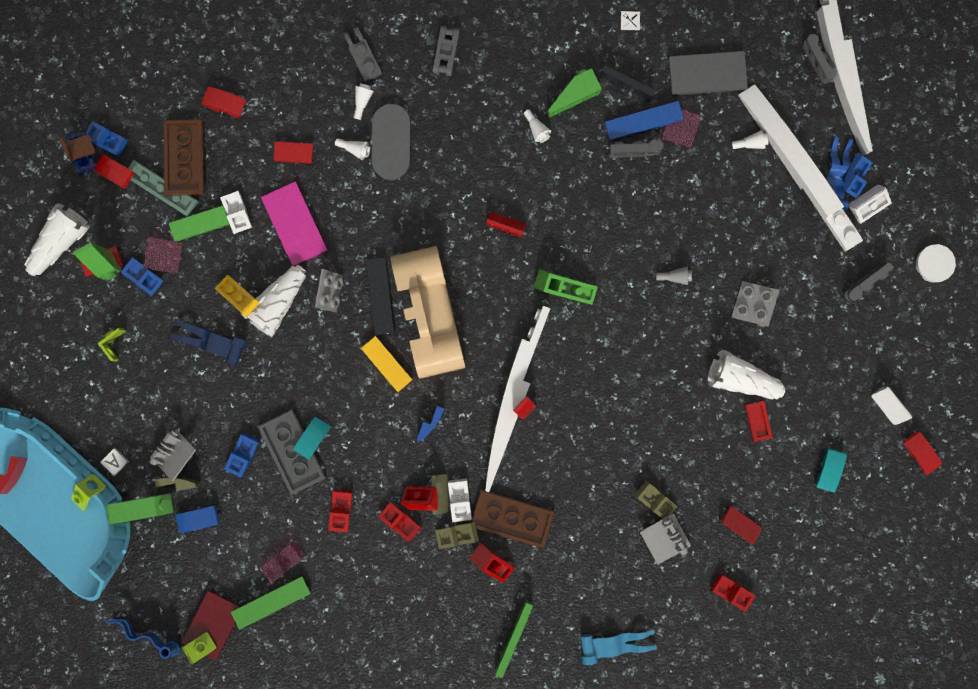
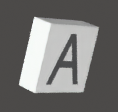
(114, 462)

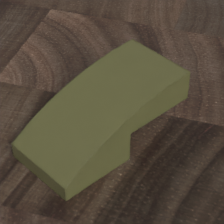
(181, 482)
(655, 500)
(456, 535)

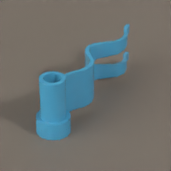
(612, 646)

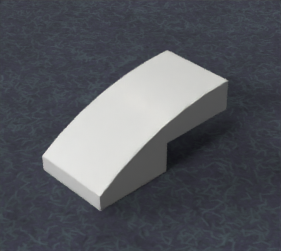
(236, 212)
(459, 500)

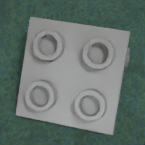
(329, 291)
(755, 304)
(173, 454)
(665, 539)

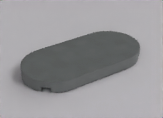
(391, 141)

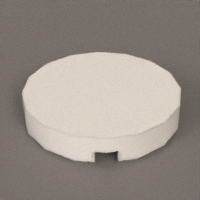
(935, 263)

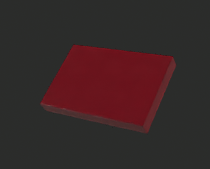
(214, 618)

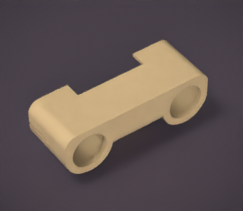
(439, 343)

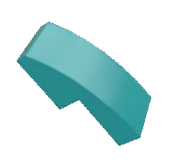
(312, 438)
(831, 470)

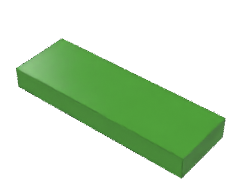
(199, 223)

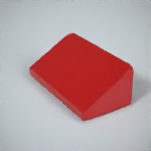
(506, 224)
(420, 498)
(741, 524)

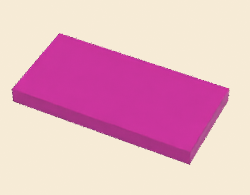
(294, 224)

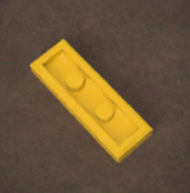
(237, 295)
(386, 364)

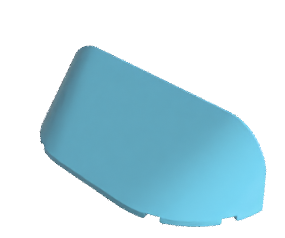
(40, 513)

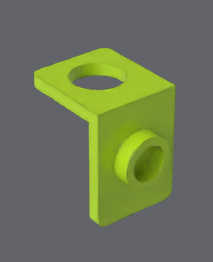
(108, 338)
(82, 494)
(199, 647)

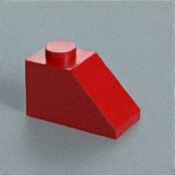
(491, 563)

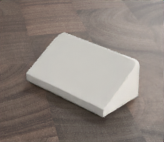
(870, 203)
(891, 405)

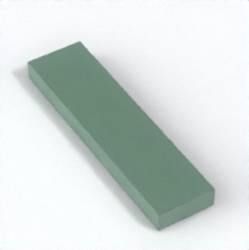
(155, 185)

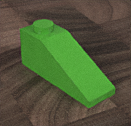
(580, 89)
(98, 261)
(565, 287)
(139, 508)

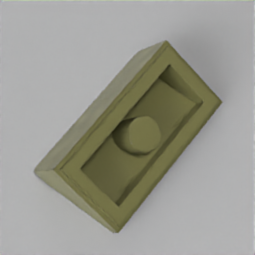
(440, 482)

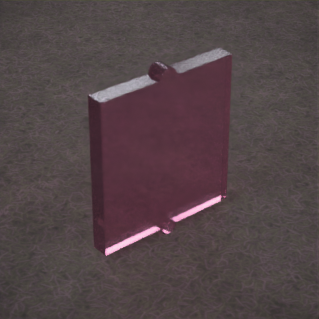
(683, 131)
(163, 255)

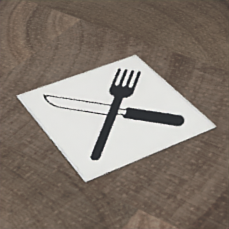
(630, 20)

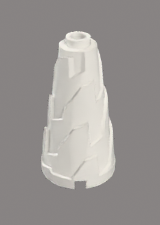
(56, 236)
(276, 300)
(740, 376)

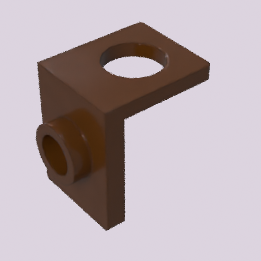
(78, 147)

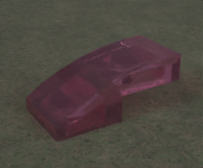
(281, 562)

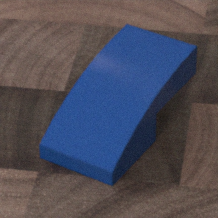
(106, 139)
(854, 179)
(142, 277)
(426, 427)
(242, 455)
(197, 519)

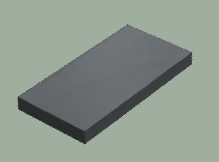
(707, 73)
(281, 437)

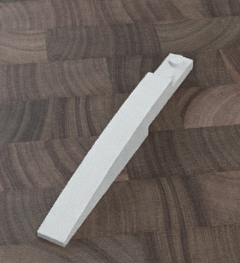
(847, 83)
(801, 167)
(513, 395)

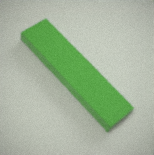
(270, 602)
(513, 639)

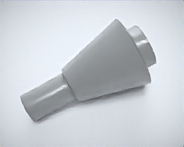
(679, 275)

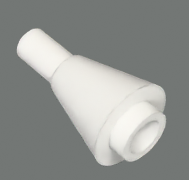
(362, 96)
(539, 130)
(755, 140)
(358, 148)

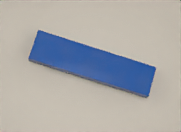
(644, 121)

